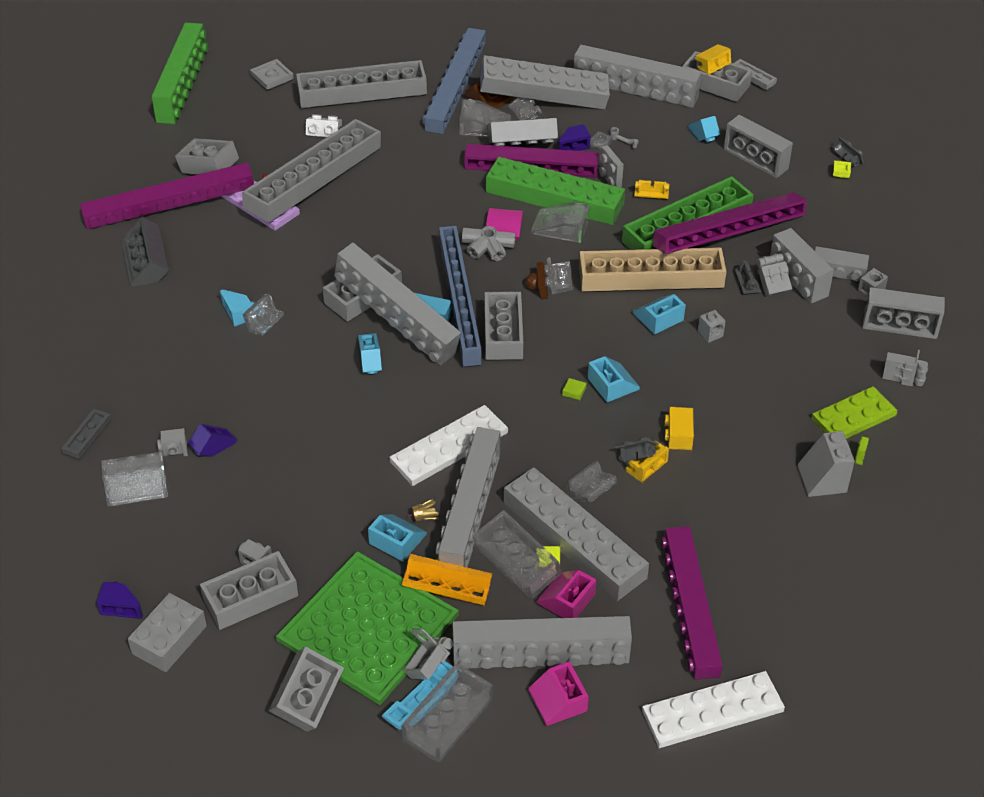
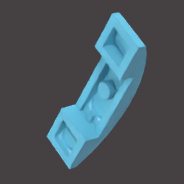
(402, 710)

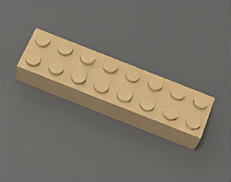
(652, 269)

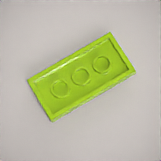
(855, 413)

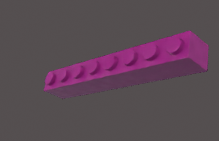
(564, 161)
(692, 603)

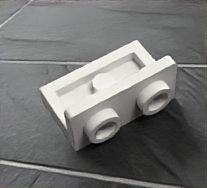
(322, 126)

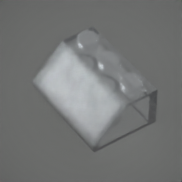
(134, 478)

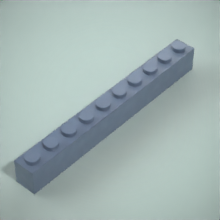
(455, 81)
(460, 296)

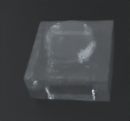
(600, 140)

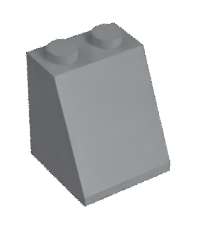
(827, 465)

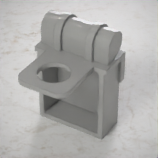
(774, 274)
(905, 369)
(428, 656)

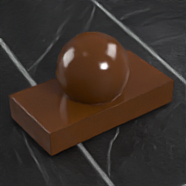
(538, 281)

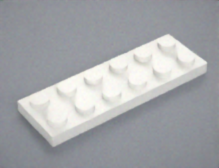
(443, 446)
(712, 709)

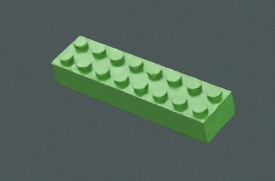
(179, 73)
(554, 188)
(711, 200)

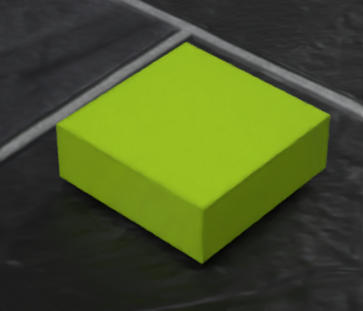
(574, 389)
(861, 450)

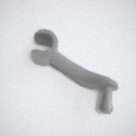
(614, 133)

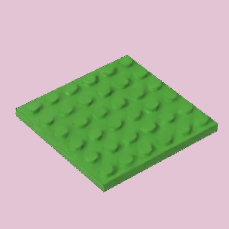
(366, 625)

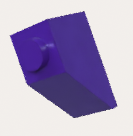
(575, 139)
(211, 440)
(118, 601)

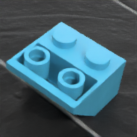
(661, 313)
(610, 378)
(395, 536)

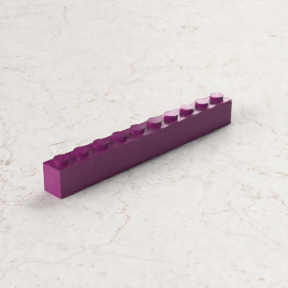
(166, 195)
(729, 222)

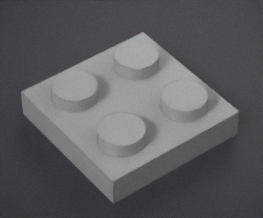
(272, 74)
(611, 167)

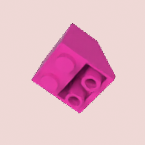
(569, 594)
(559, 694)

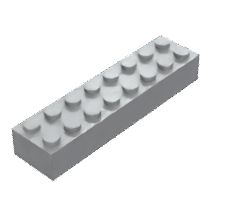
(642, 75)
(544, 82)
(361, 84)
(397, 304)
(471, 498)
(577, 533)
(542, 642)

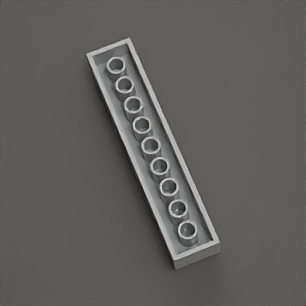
(311, 170)

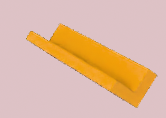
(448, 576)

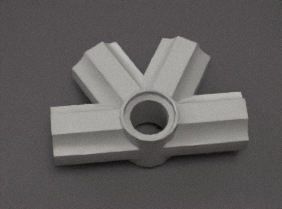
(488, 240)

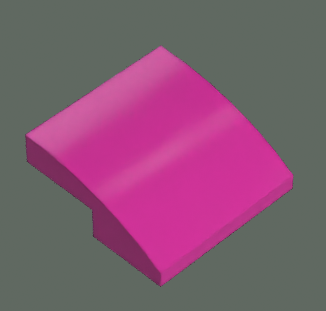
(505, 220)

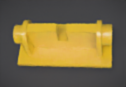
(644, 189)

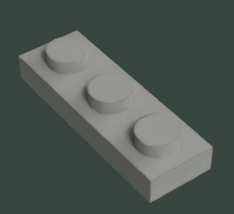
(758, 77)

